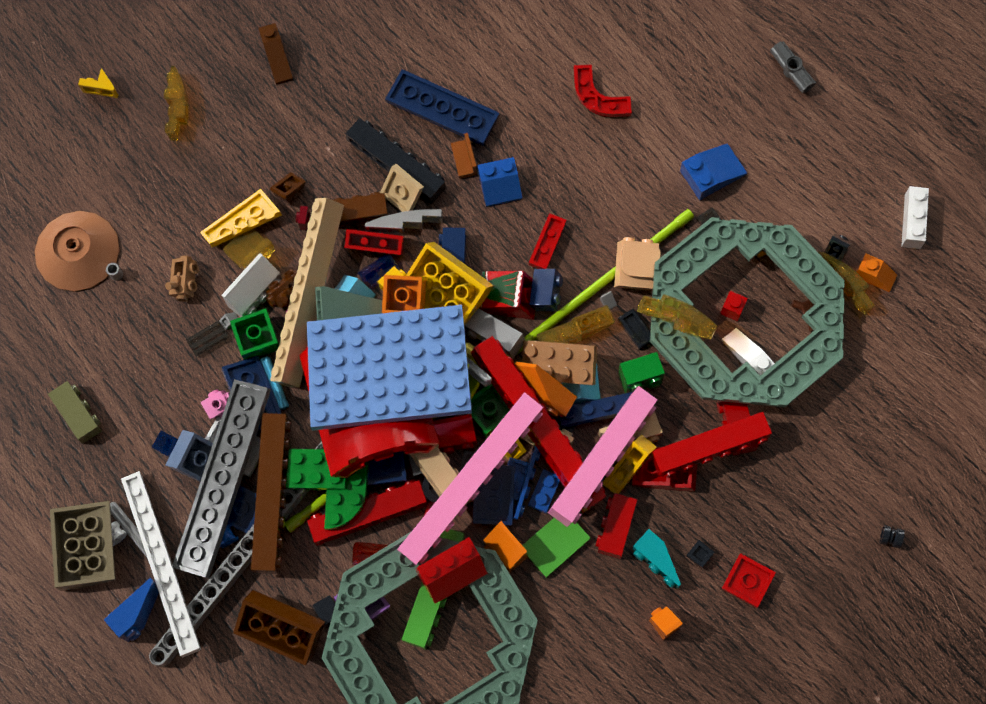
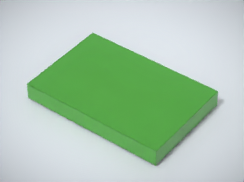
(554, 545)

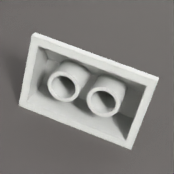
(251, 286)

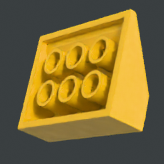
(449, 281)

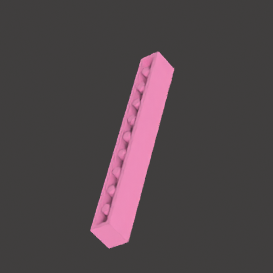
(469, 479)

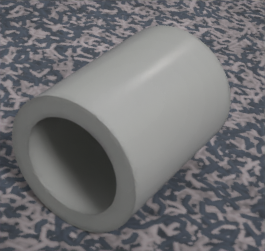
(114, 276)

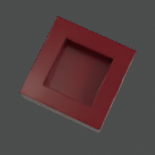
(303, 217)

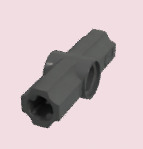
(799, 75)

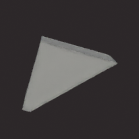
(608, 299)
(225, 320)

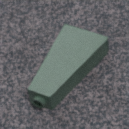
(341, 304)

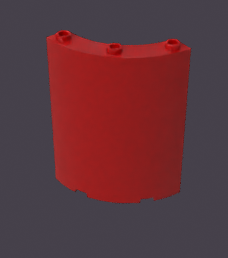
(352, 446)

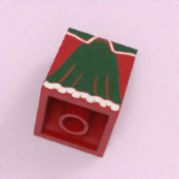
(509, 295)

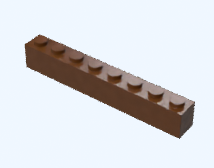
(270, 493)

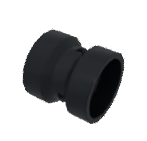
(892, 536)

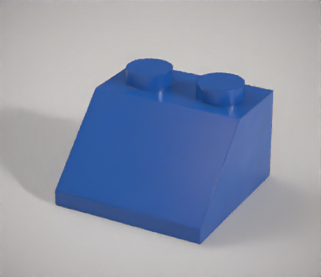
(499, 182)

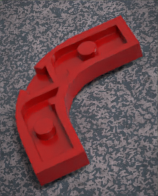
(595, 101)

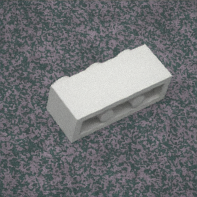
(915, 217)

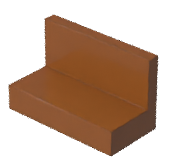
(464, 158)

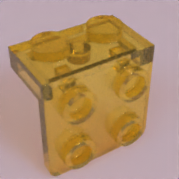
(247, 246)

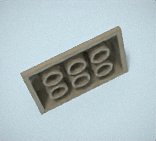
(82, 545)

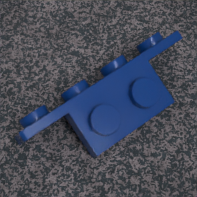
(523, 472)

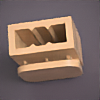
(636, 263)

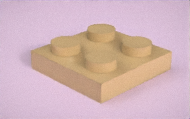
(401, 189)

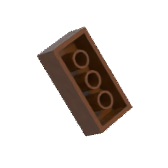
(278, 627)

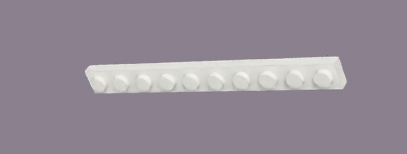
(161, 565)

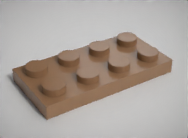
(563, 360)

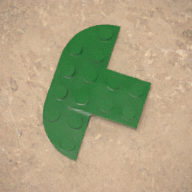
(344, 496)

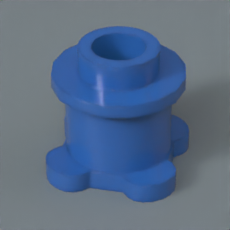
(228, 537)

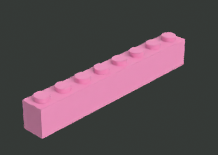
(602, 456)

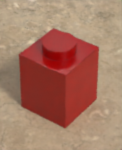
(733, 306)

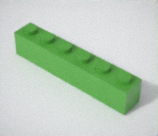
(425, 611)

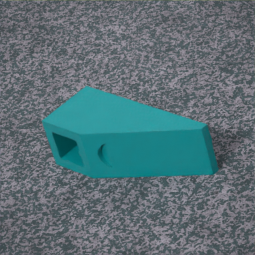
(655, 553)

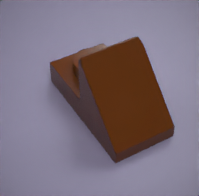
(287, 187)

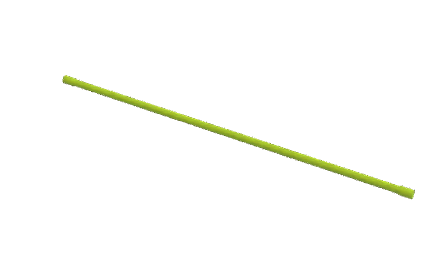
(299, 518)

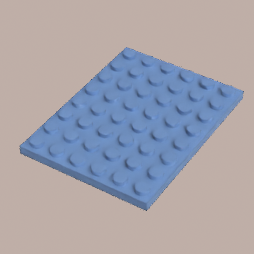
(387, 367)

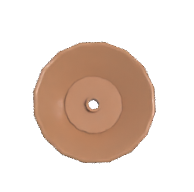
(87, 262)

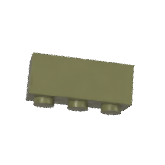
(75, 411)

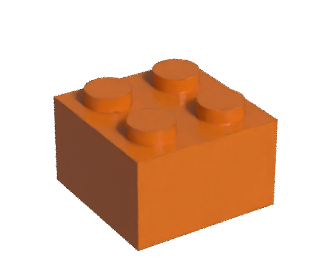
(403, 293)

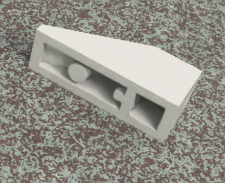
(747, 351)

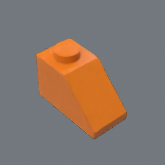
(876, 272)
(665, 622)

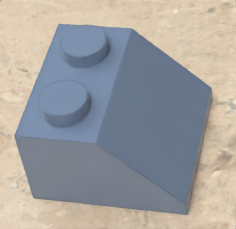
(190, 455)

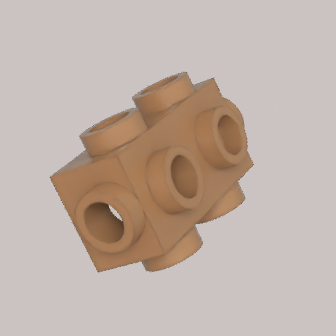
(182, 280)

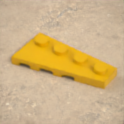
(244, 217)

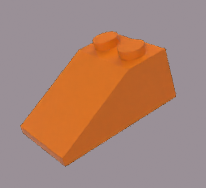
(548, 390)

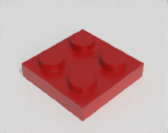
(748, 580)

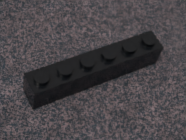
(388, 153)

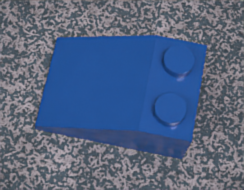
(712, 170)
(134, 612)

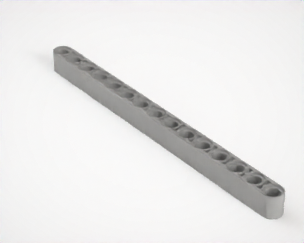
(221, 587)

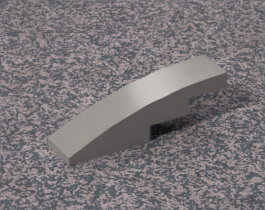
(396, 223)

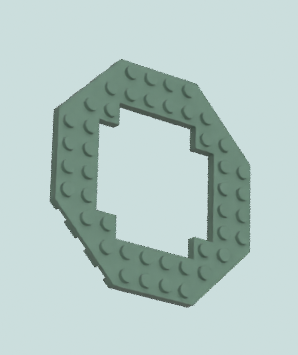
(802, 266)
(390, 569)

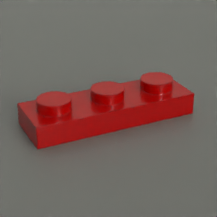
(547, 242)

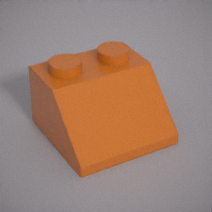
(506, 546)

